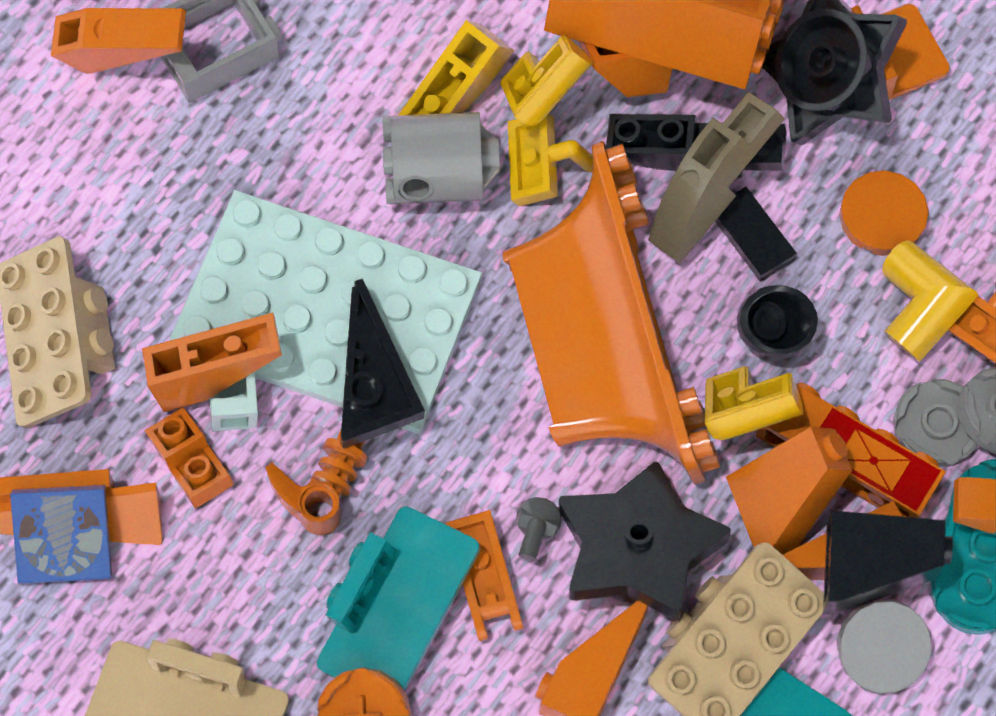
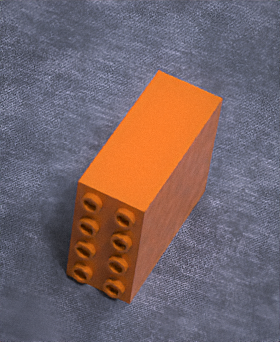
(693, 36)

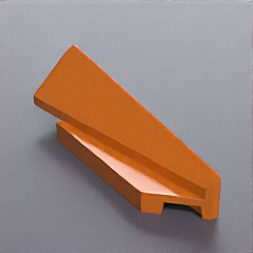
(132, 509)

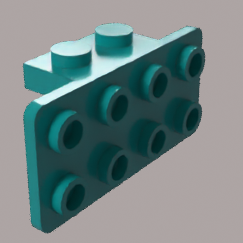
(396, 596)

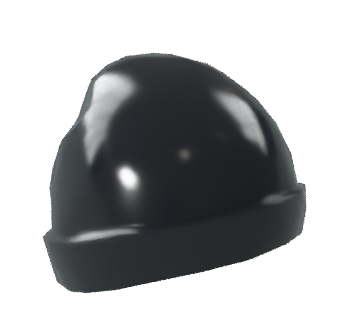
(777, 321)

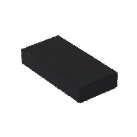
(755, 235)

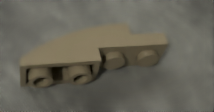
(701, 182)

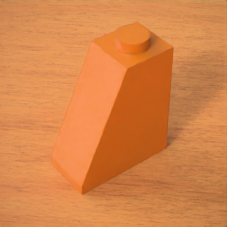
(790, 487)

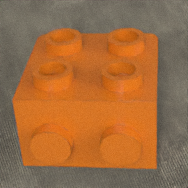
(916, 57)

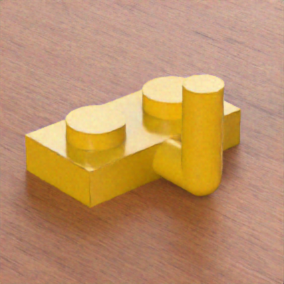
(535, 157)

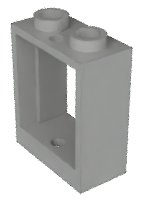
(199, 83)

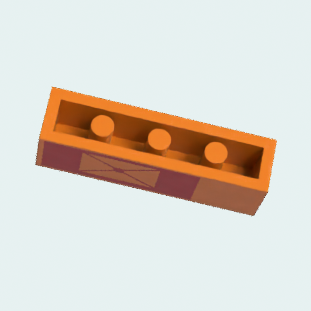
(879, 464)

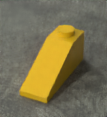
(460, 72)

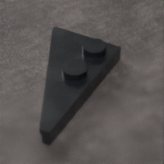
(376, 383)

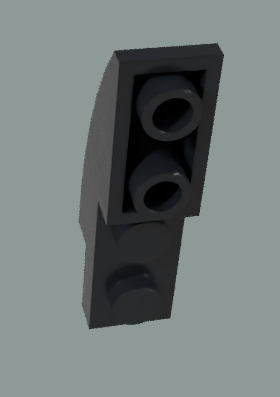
(664, 140)

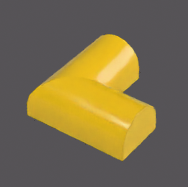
(538, 86)
(935, 294)
(739, 406)

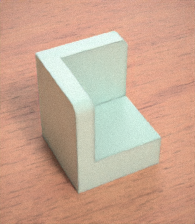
(235, 406)

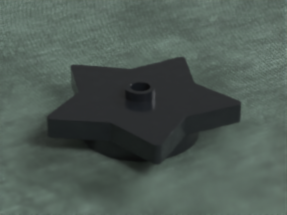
(833, 66)
(638, 543)

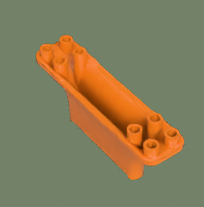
(599, 329)

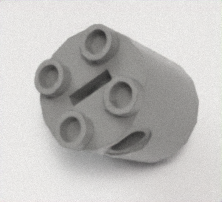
(438, 158)

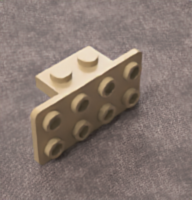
(52, 332)
(736, 635)
(178, 682)

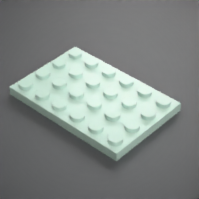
(305, 274)

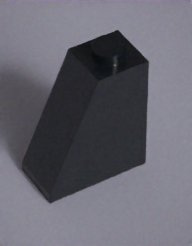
(880, 556)

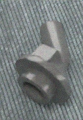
(537, 520)

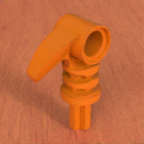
(323, 487)

